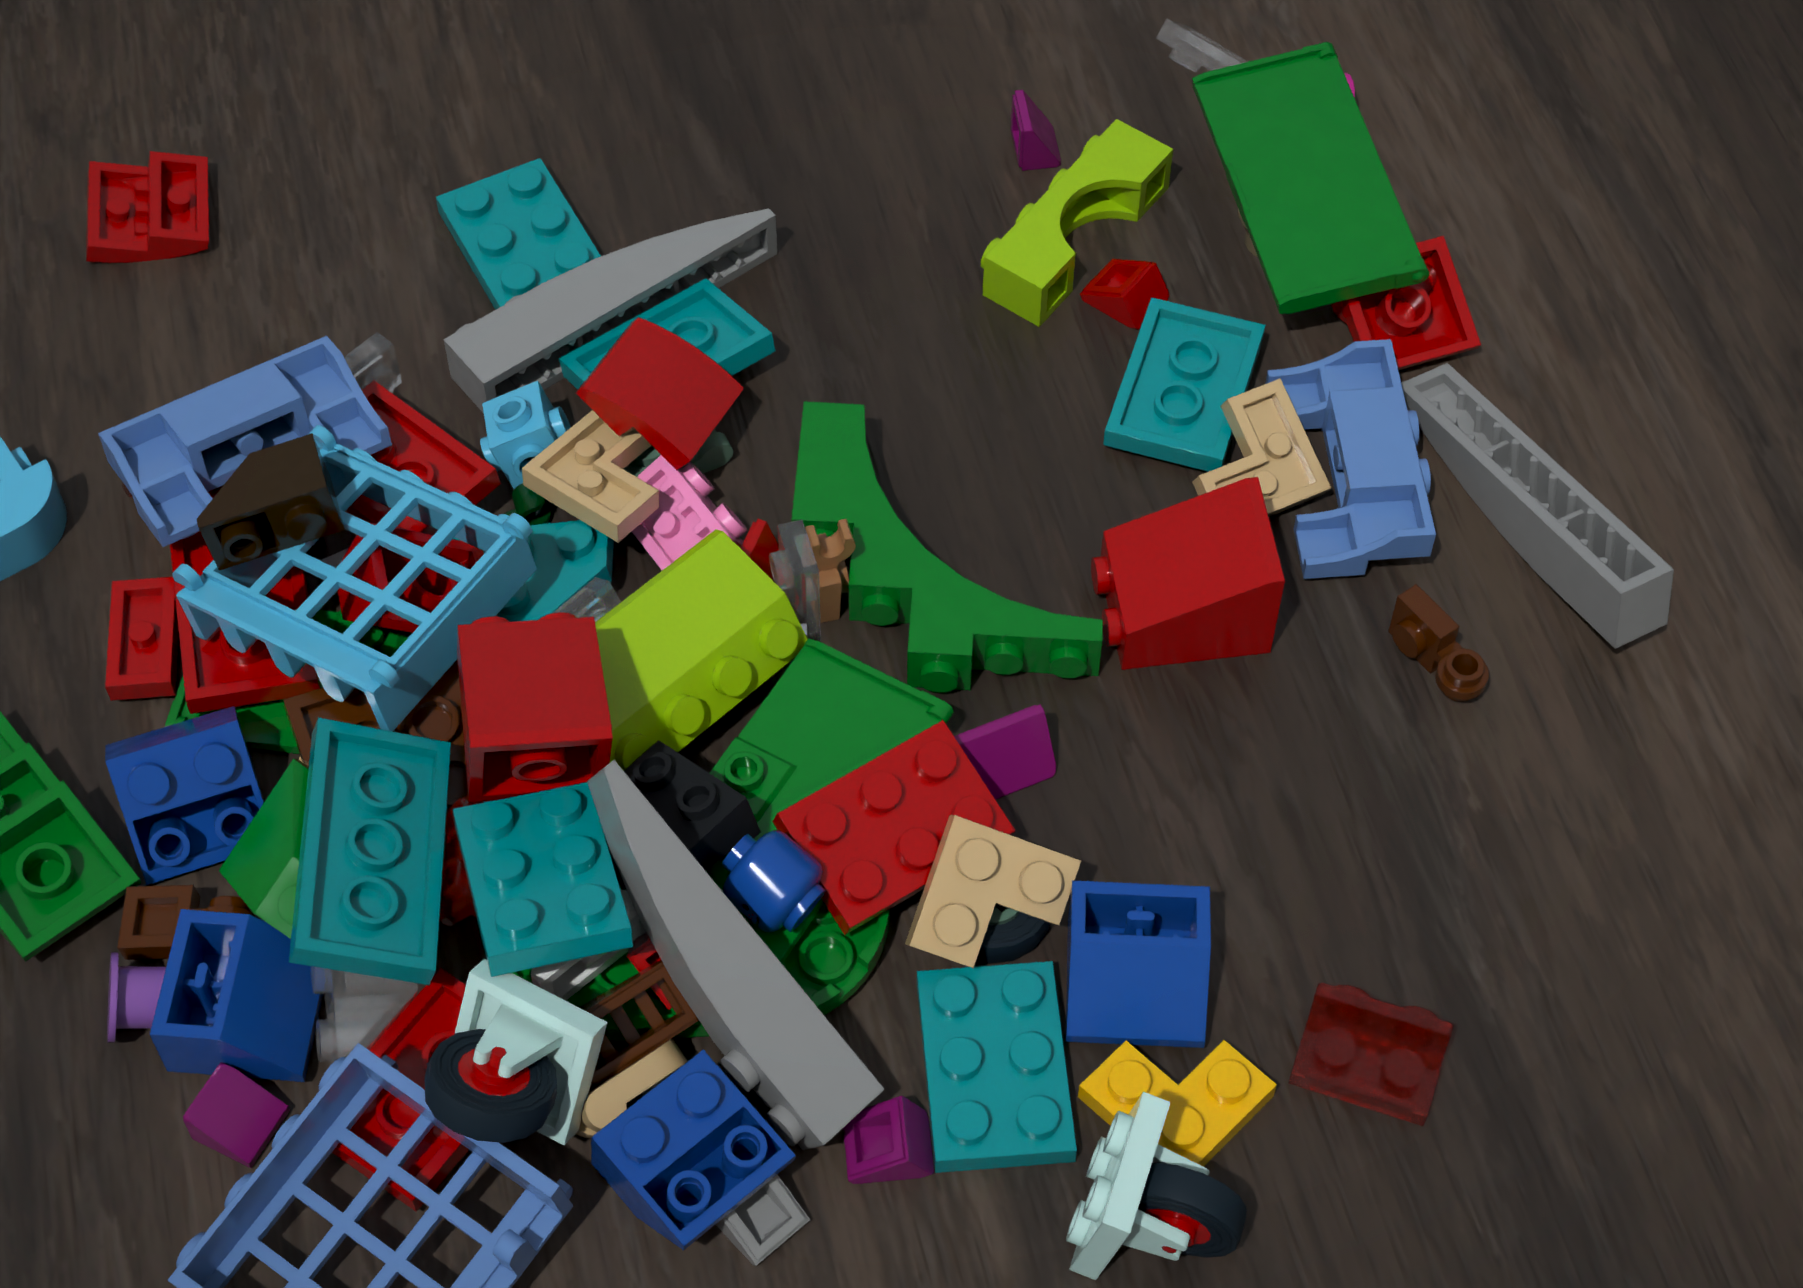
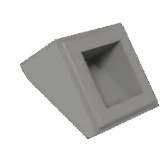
(764, 1221)

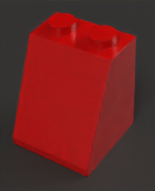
(1192, 580)
(531, 704)

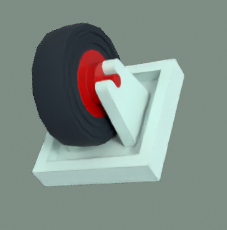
(514, 1062)
(1150, 1198)

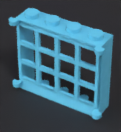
(392, 684)

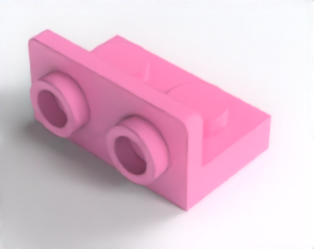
(683, 512)

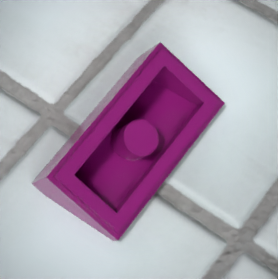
(1011, 751)

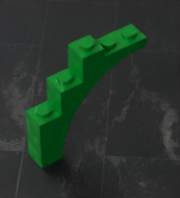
(899, 581)

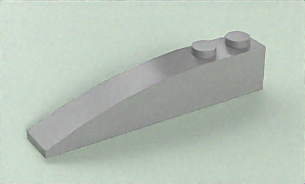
(537, 328)
(1543, 510)
(730, 977)

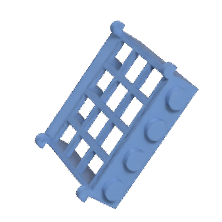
(306, 1143)

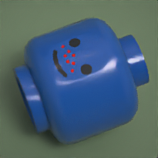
(772, 881)

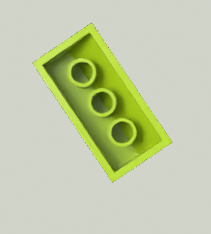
(692, 646)

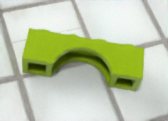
(1112, 179)

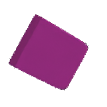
(1032, 135)
(234, 1115)
(888, 1143)

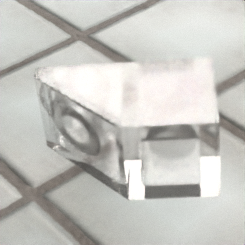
(356, 1009)

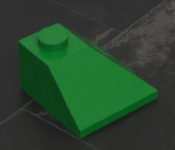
(267, 854)

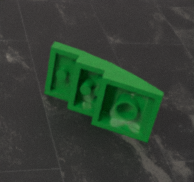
(52, 853)

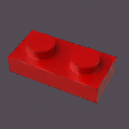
(142, 639)

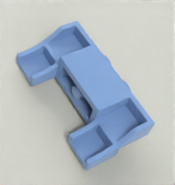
(201, 439)
(1371, 461)

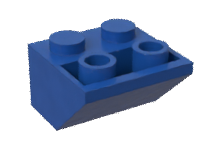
(185, 792)
(1138, 964)
(234, 1000)
(688, 1152)

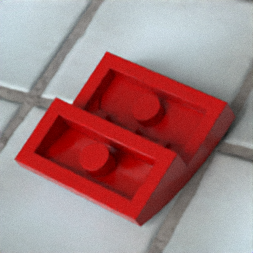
(147, 210)
(661, 390)

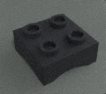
(693, 803)

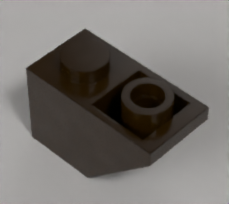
(271, 504)

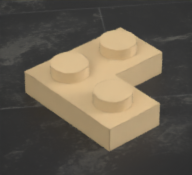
(1272, 449)
(588, 477)
(975, 872)

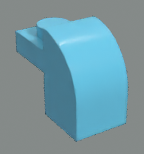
(30, 511)

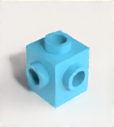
(520, 428)

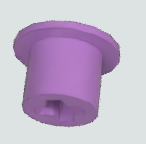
(132, 996)

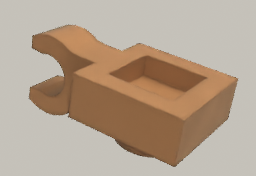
(833, 573)

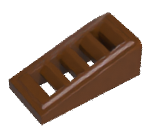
(637, 1045)

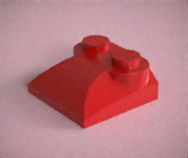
(1420, 319)

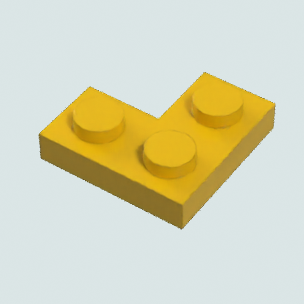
(1203, 1108)

